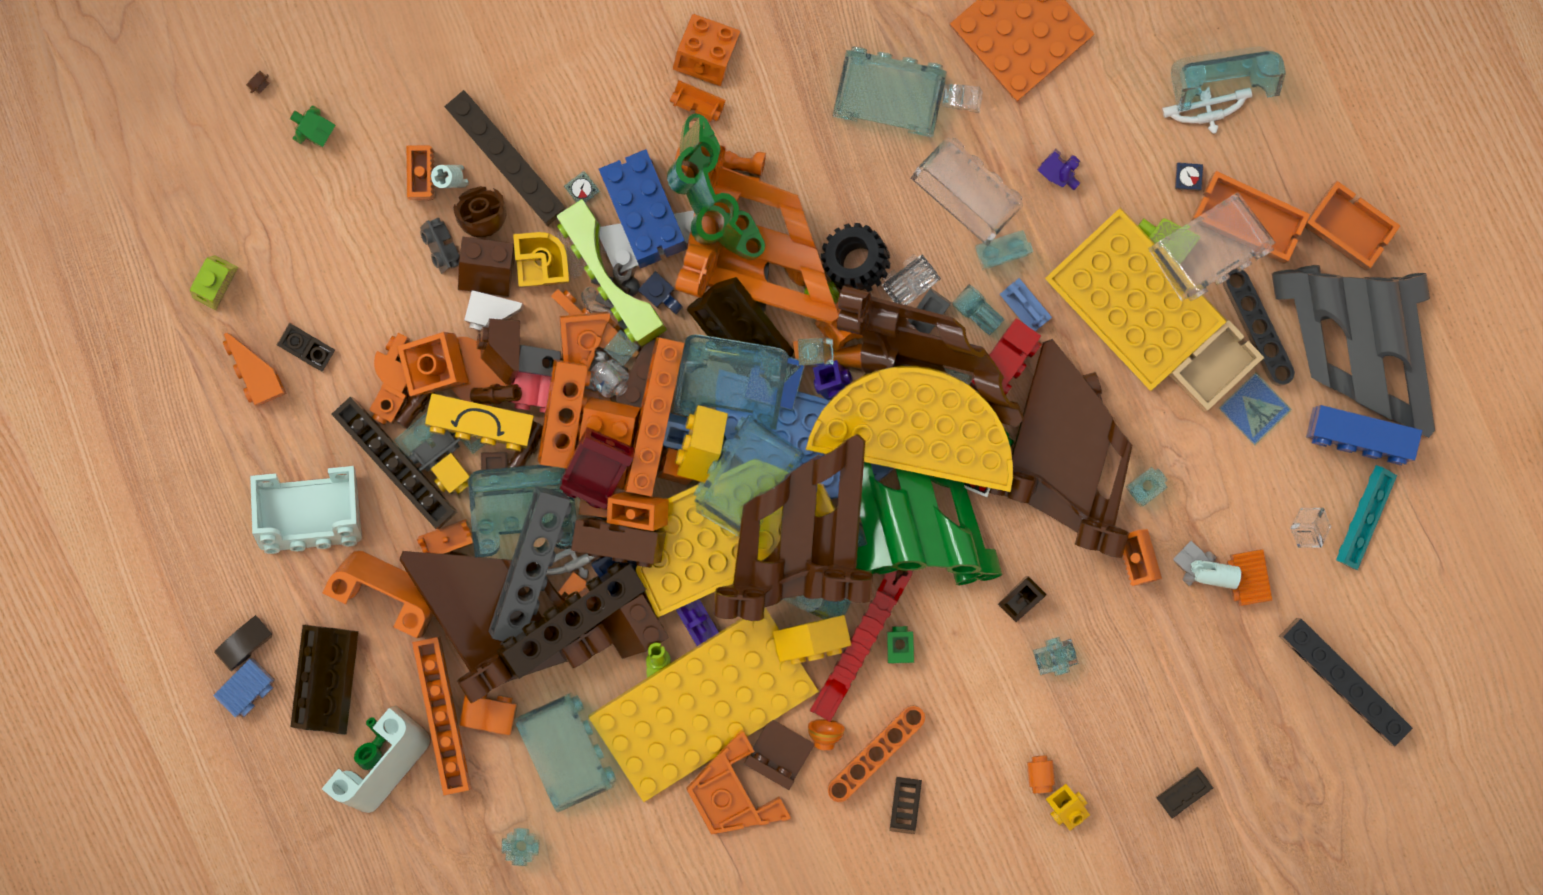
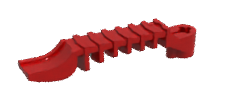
(861, 642)

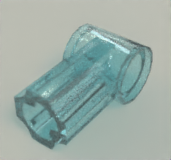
(973, 305)

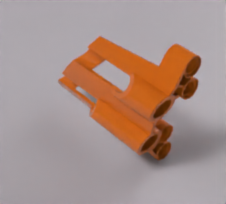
(797, 251)

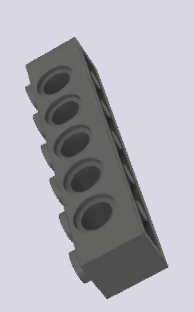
(542, 503)

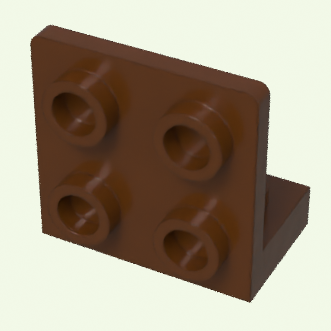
(779, 754)

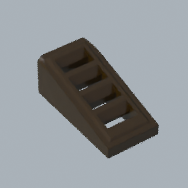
(899, 827)

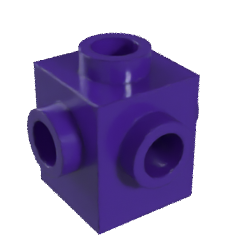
(831, 379)

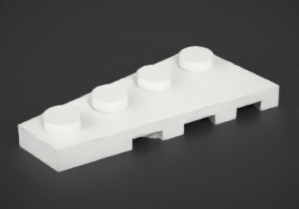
(619, 248)

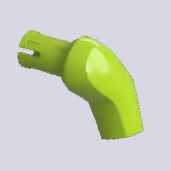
(656, 658)

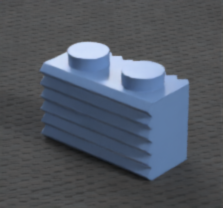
(244, 688)

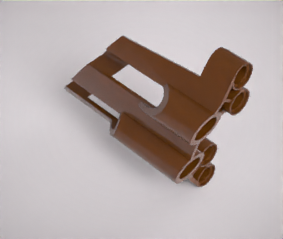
(895, 342)
(814, 552)

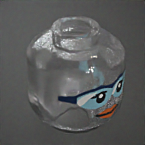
(609, 378)

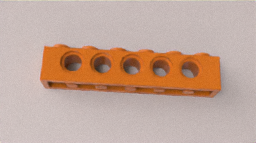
(654, 416)
(441, 715)

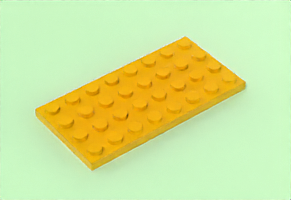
(700, 705)

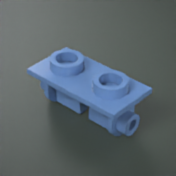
(1025, 305)

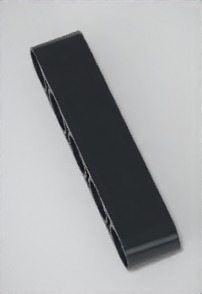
(1269, 335)

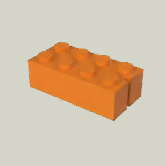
(1276, 216)

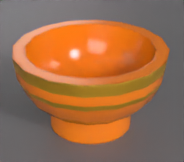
(825, 733)

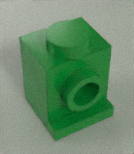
(903, 655)

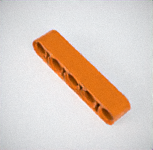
(870, 765)

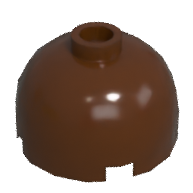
(480, 212)

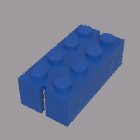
(643, 208)
(1364, 434)

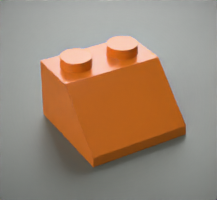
(432, 364)

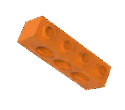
(563, 373)

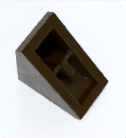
(1022, 598)

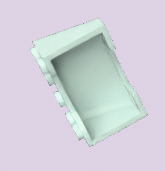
(305, 512)
(408, 745)

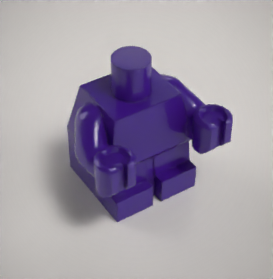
(1059, 170)

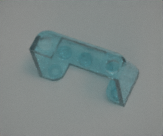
(890, 91)
(750, 465)
(565, 752)

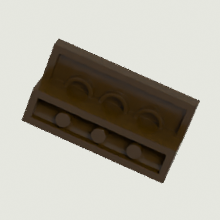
(732, 314)
(324, 679)

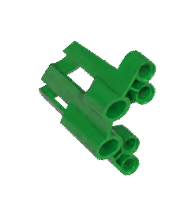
(701, 193)
(911, 532)

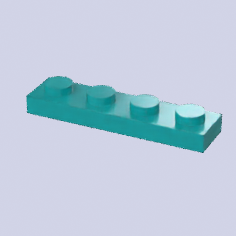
(1366, 517)

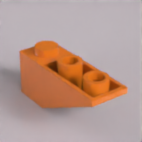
(260, 378)

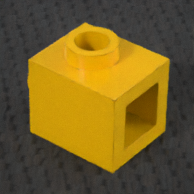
(451, 475)

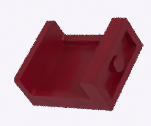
(596, 468)

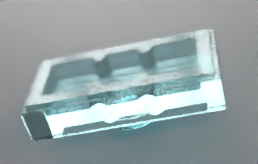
(414, 436)

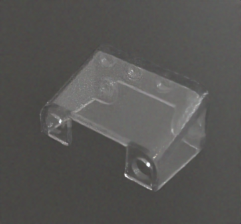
(1212, 247)

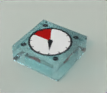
(581, 187)

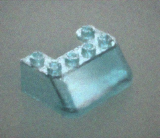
(502, 501)

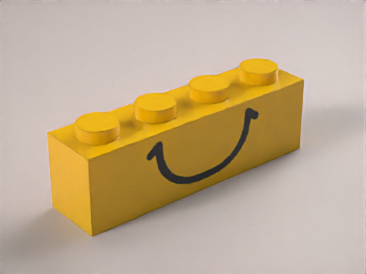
(479, 421)

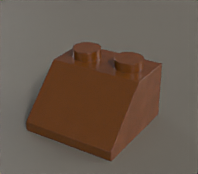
(486, 266)
(501, 347)
(634, 627)

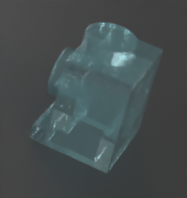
(1143, 496)

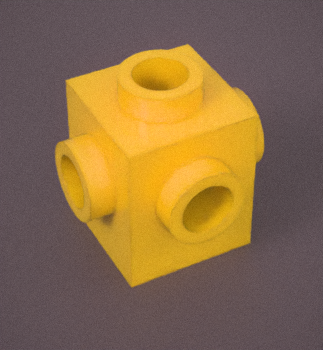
(1068, 807)

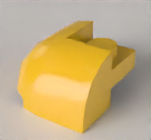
(540, 259)

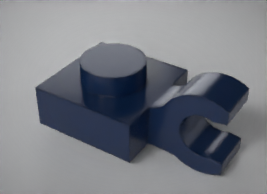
(658, 291)

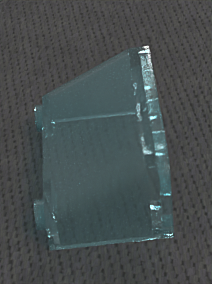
(1259, 63)
(731, 377)

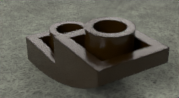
(305, 347)
(242, 643)

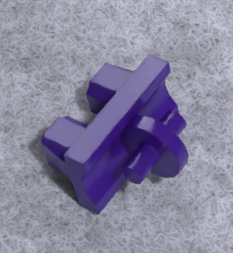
(697, 621)

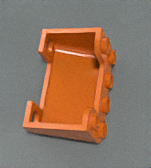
(366, 569)

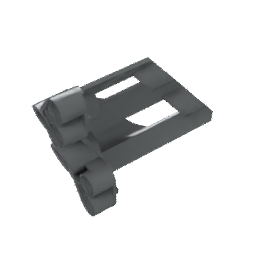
(1378, 322)

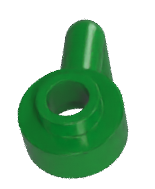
(369, 754)

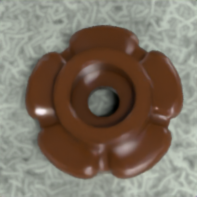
(258, 82)

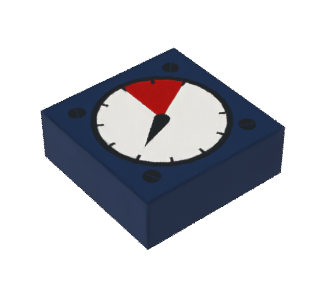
(1188, 176)

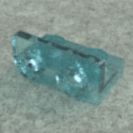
(1003, 250)

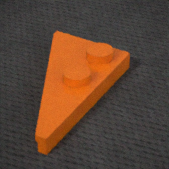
(580, 338)

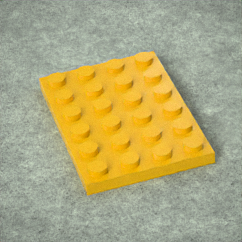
(1130, 301)

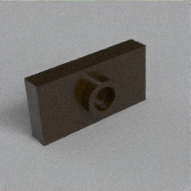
(1184, 792)

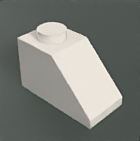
(486, 306)

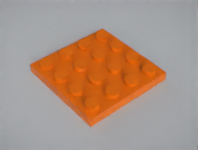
(1021, 39)

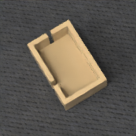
(1216, 366)

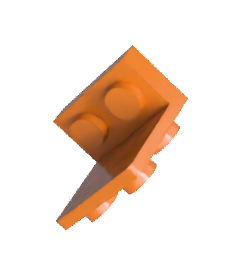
(705, 49)

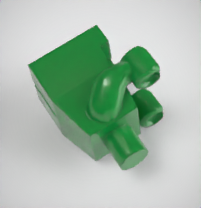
(311, 126)

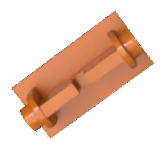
(702, 102)

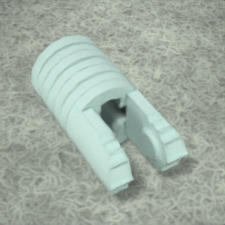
(455, 177)
(1216, 574)

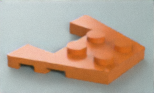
(722, 796)

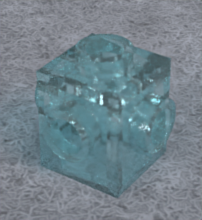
(1055, 656)
(513, 854)

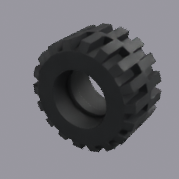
(848, 240)

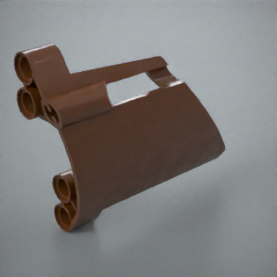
(1064, 453)
(464, 600)

